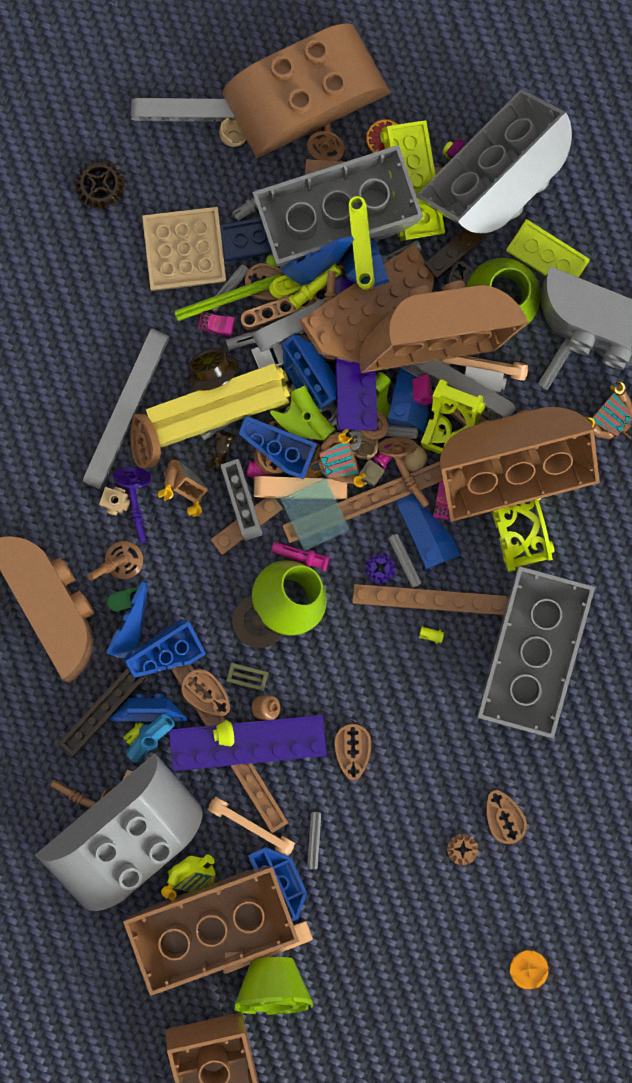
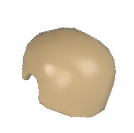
(231, 133)
(367, 449)
(415, 460)

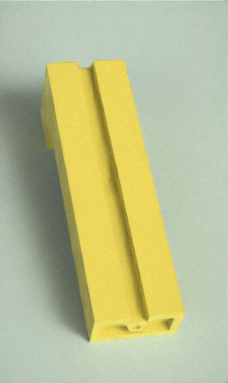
(214, 408)

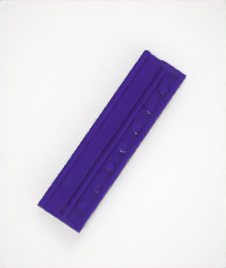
(354, 390)
(252, 743)

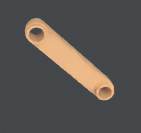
(517, 370)
(282, 844)

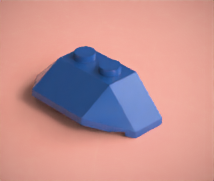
(379, 270)
(309, 369)
(147, 709)
(287, 877)

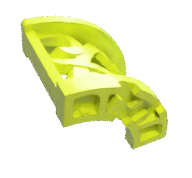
(461, 401)
(511, 551)

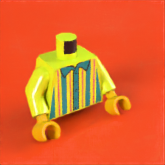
(189, 875)

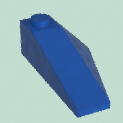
(317, 262)
(128, 637)

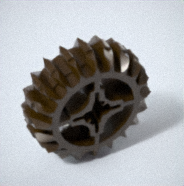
(88, 174)

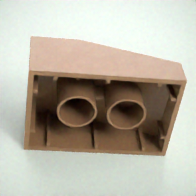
(211, 1051)

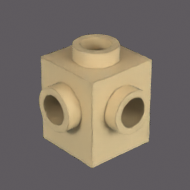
(109, 496)

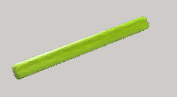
(225, 298)

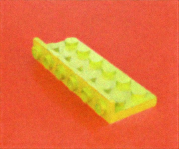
(417, 155)

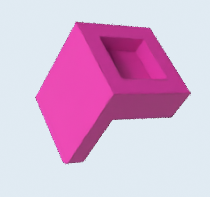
(422, 391)

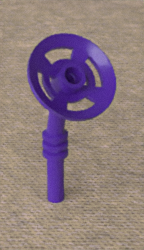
(133, 483)

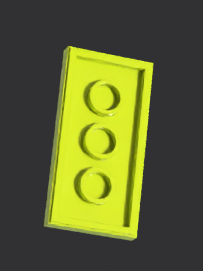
(542, 250)

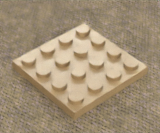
(184, 249)

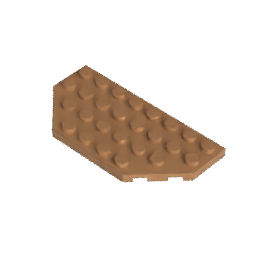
(347, 318)

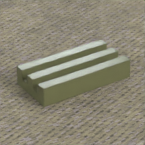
(263, 681)

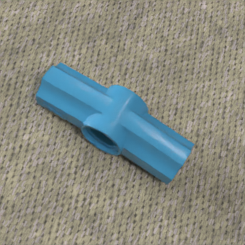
(148, 737)

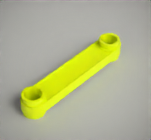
(361, 243)

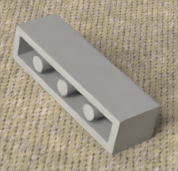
(241, 499)

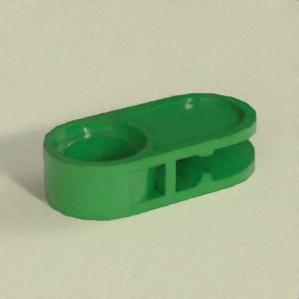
(121, 600)

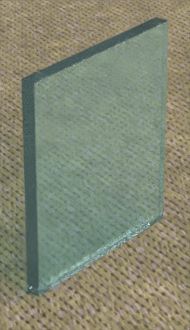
(315, 514)

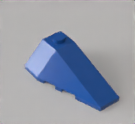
(403, 408)
(284, 449)
(428, 535)
(169, 649)

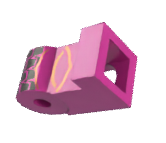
(217, 324)
(441, 507)

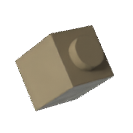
(373, 473)

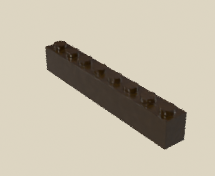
(457, 250)

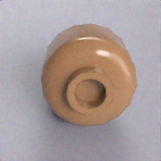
(266, 707)

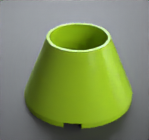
(518, 273)
(277, 609)
(273, 987)

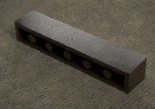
(100, 712)

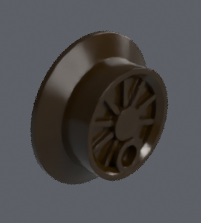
(211, 369)
(250, 628)

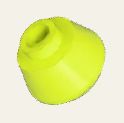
(224, 733)

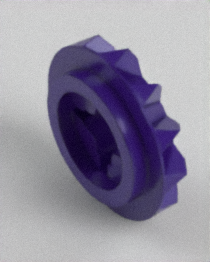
(379, 577)

